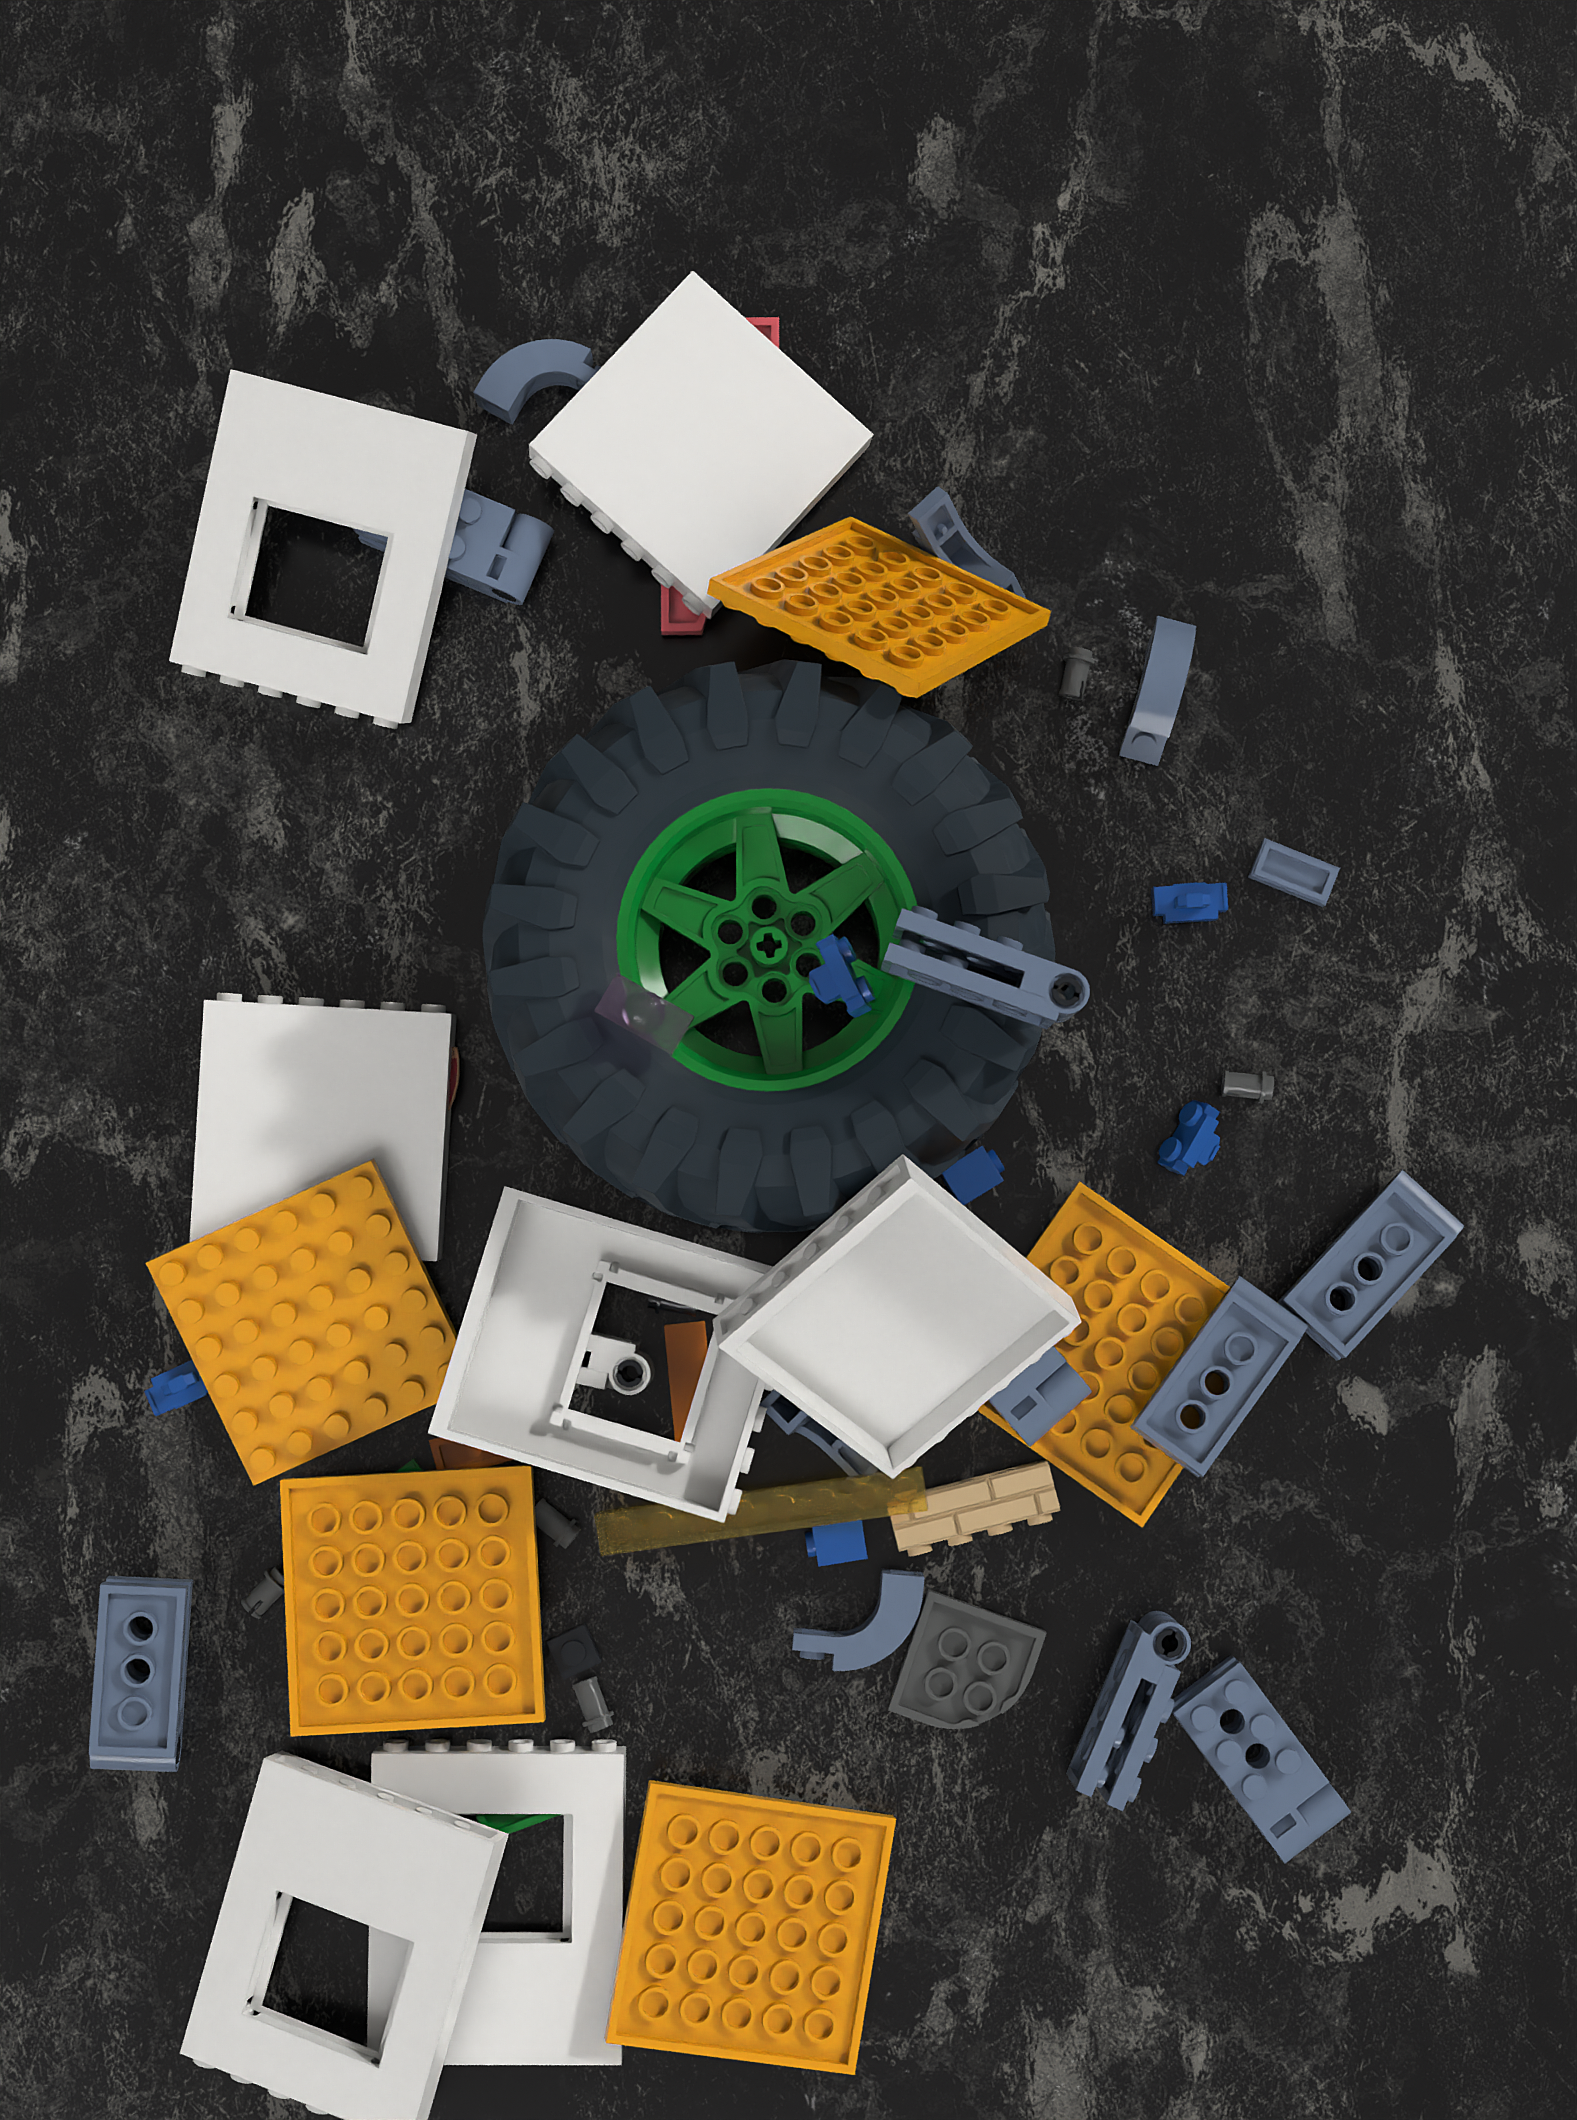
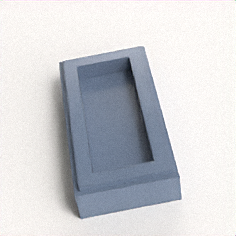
(1293, 872)

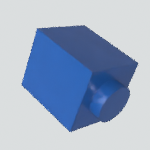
(973, 1175)
(836, 1543)

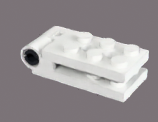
(608, 1363)

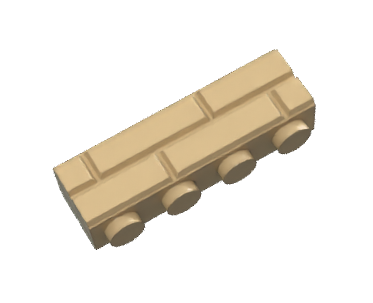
(978, 1505)

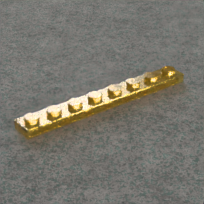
(765, 1512)

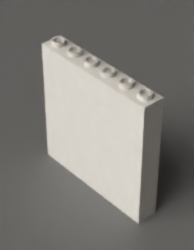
(698, 443)
(318, 1092)
(896, 1318)

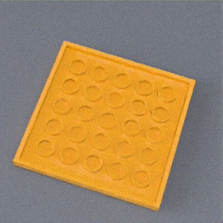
(879, 605)
(1137, 1317)
(310, 1321)
(412, 1600)
(750, 1928)

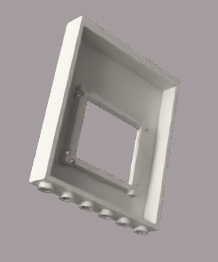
(345, 468)
(529, 1338)
(373, 1862)
(525, 1990)

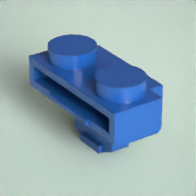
(1189, 902)
(838, 978)
(1192, 1140)
(175, 1388)

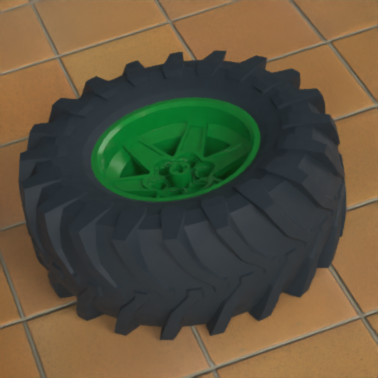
(605, 865)

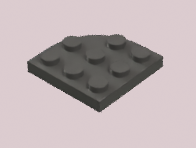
(964, 1664)

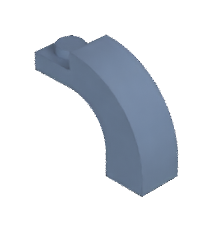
(529, 369)
(946, 537)
(1159, 690)
(793, 1420)
(876, 1637)

